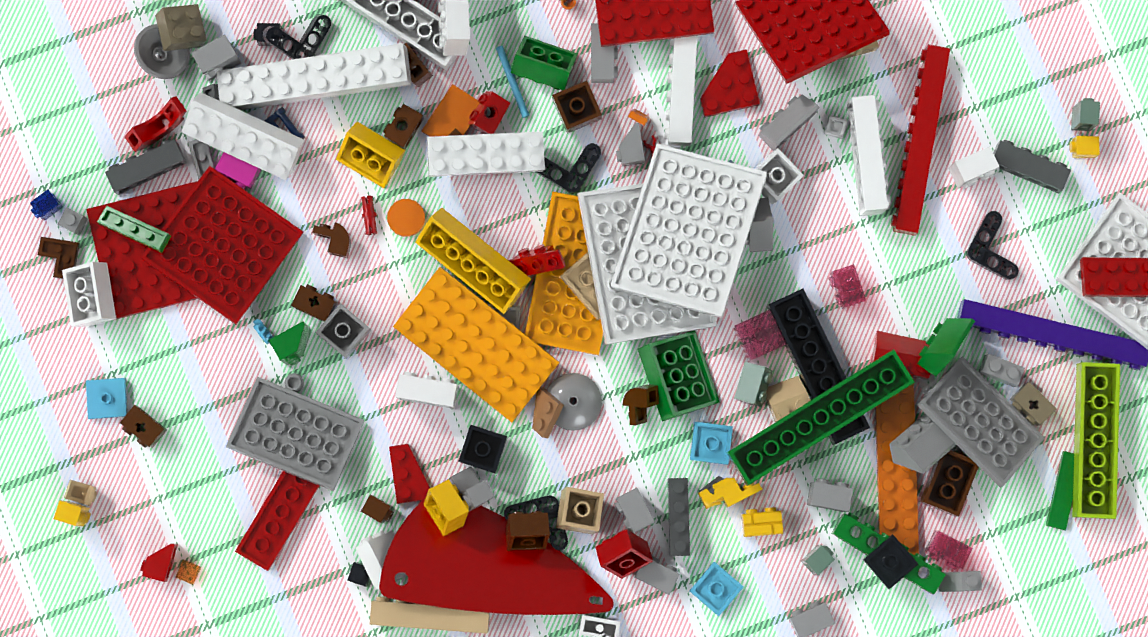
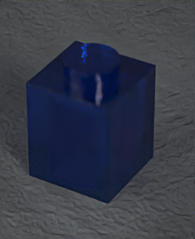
(45, 205)

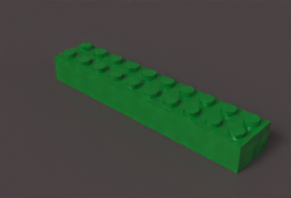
(820, 417)

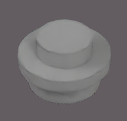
(294, 382)

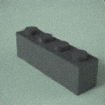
(145, 167)
(1031, 167)
(678, 517)

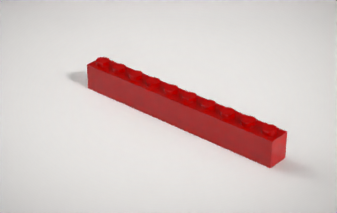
(921, 140)

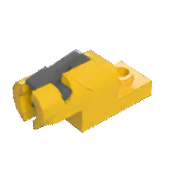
(727, 491)

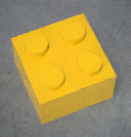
(446, 507)

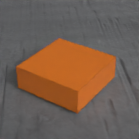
(639, 116)

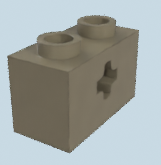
(1042, 408)

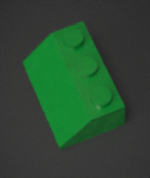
(544, 63)
(291, 343)
(944, 344)

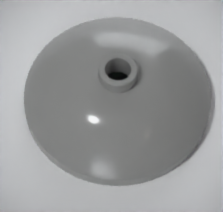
(169, 64)
(588, 400)

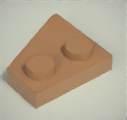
(545, 412)

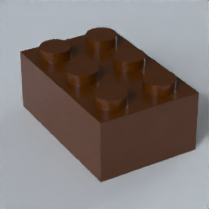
(949, 483)

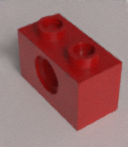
(497, 106)

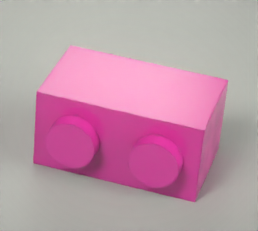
(238, 170)

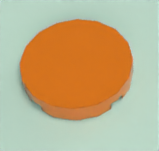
(406, 217)

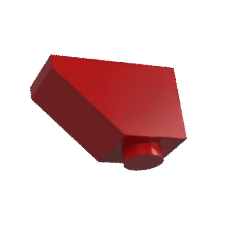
(159, 564)

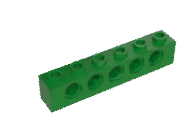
(843, 531)

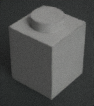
(72, 221)

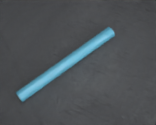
(512, 81)

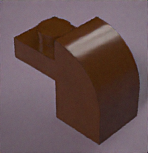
(339, 239)
(639, 400)

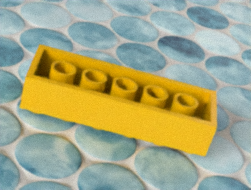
(472, 260)

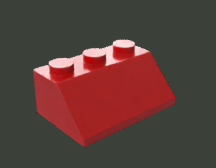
(906, 349)

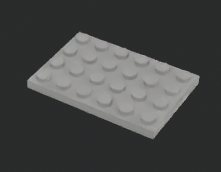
(981, 421)
(295, 433)

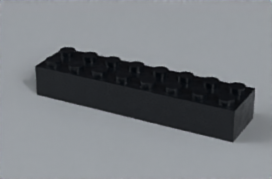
(811, 353)

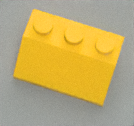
(370, 154)

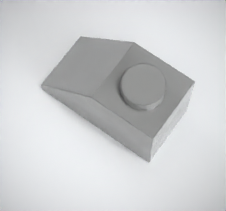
(631, 148)
(961, 581)

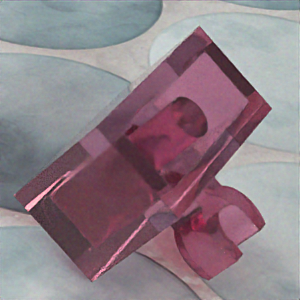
(847, 287)
(948, 549)

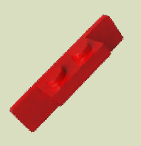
(538, 260)

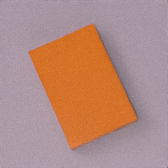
(451, 113)

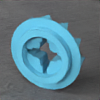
(263, 331)

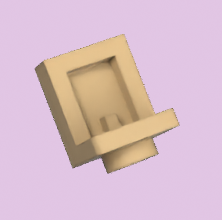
(80, 492)

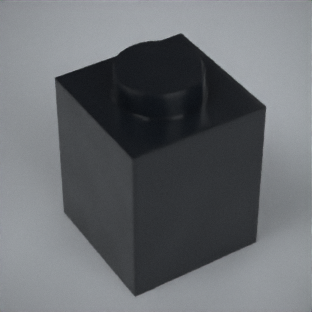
(258, 33)
(358, 574)

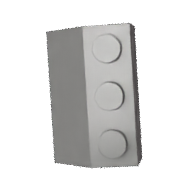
(788, 121)
(921, 445)

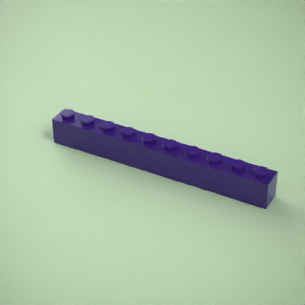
(1054, 334)

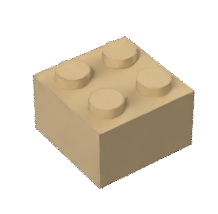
(580, 510)

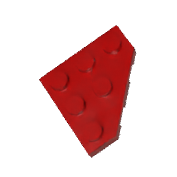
(731, 86)

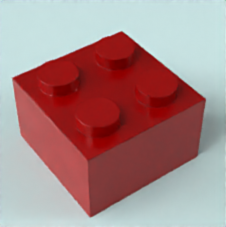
(624, 553)

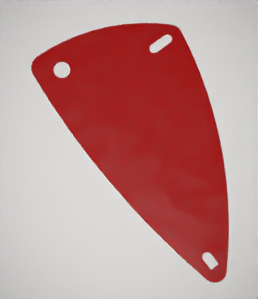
(478, 573)

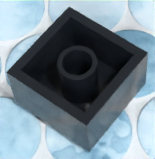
(482, 449)

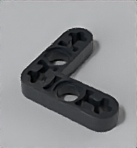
(298, 47)
(566, 175)
(985, 253)
(551, 513)

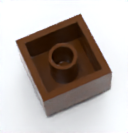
(577, 107)
(527, 531)

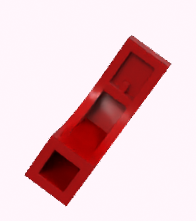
(158, 126)

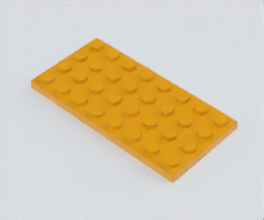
(555, 311)
(476, 344)

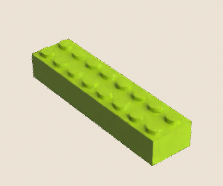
(1096, 440)

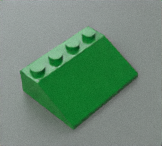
(680, 373)

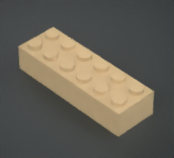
(420, 616)

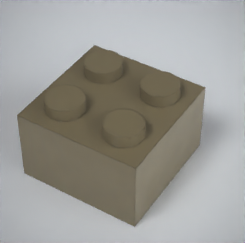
(180, 27)

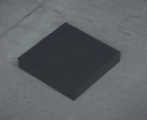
(890, 561)

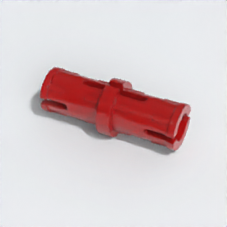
(369, 215)

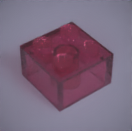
(759, 335)

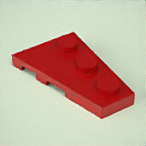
(407, 475)

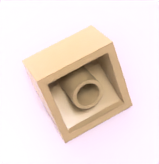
(786, 397)

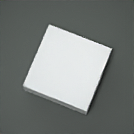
(836, 127)

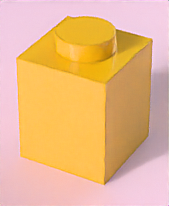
(1084, 147)

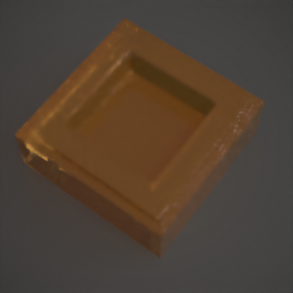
(188, 572)

